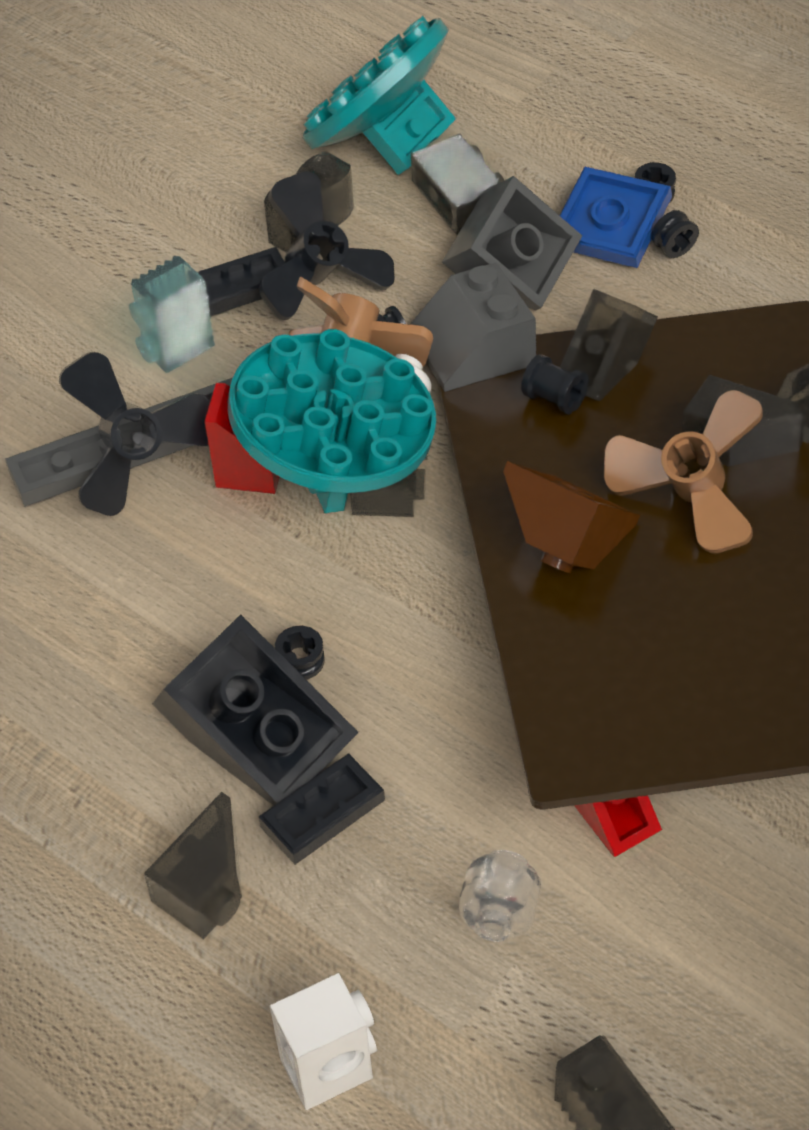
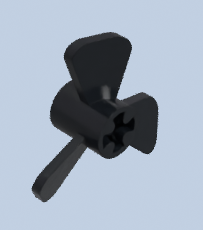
(300, 206)
(95, 385)

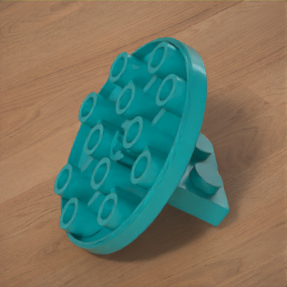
(388, 99)
(331, 414)

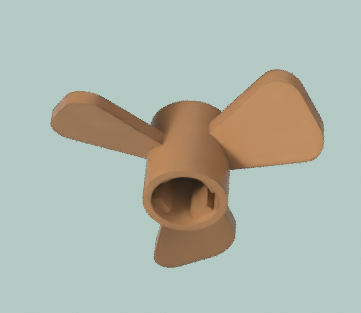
(359, 320)
(639, 467)

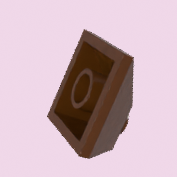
(566, 519)

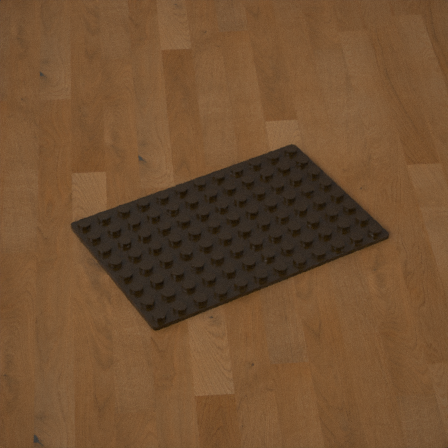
(665, 655)

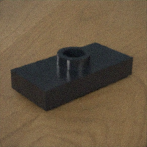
(238, 280)
(321, 808)

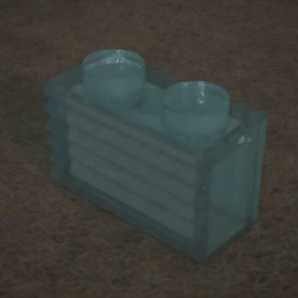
(171, 314)

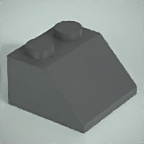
(520, 235)
(477, 328)

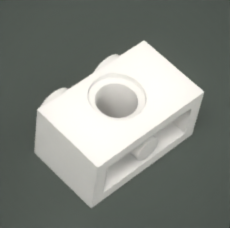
(324, 1040)

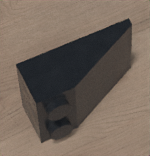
(254, 713)

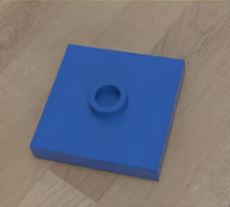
(615, 215)

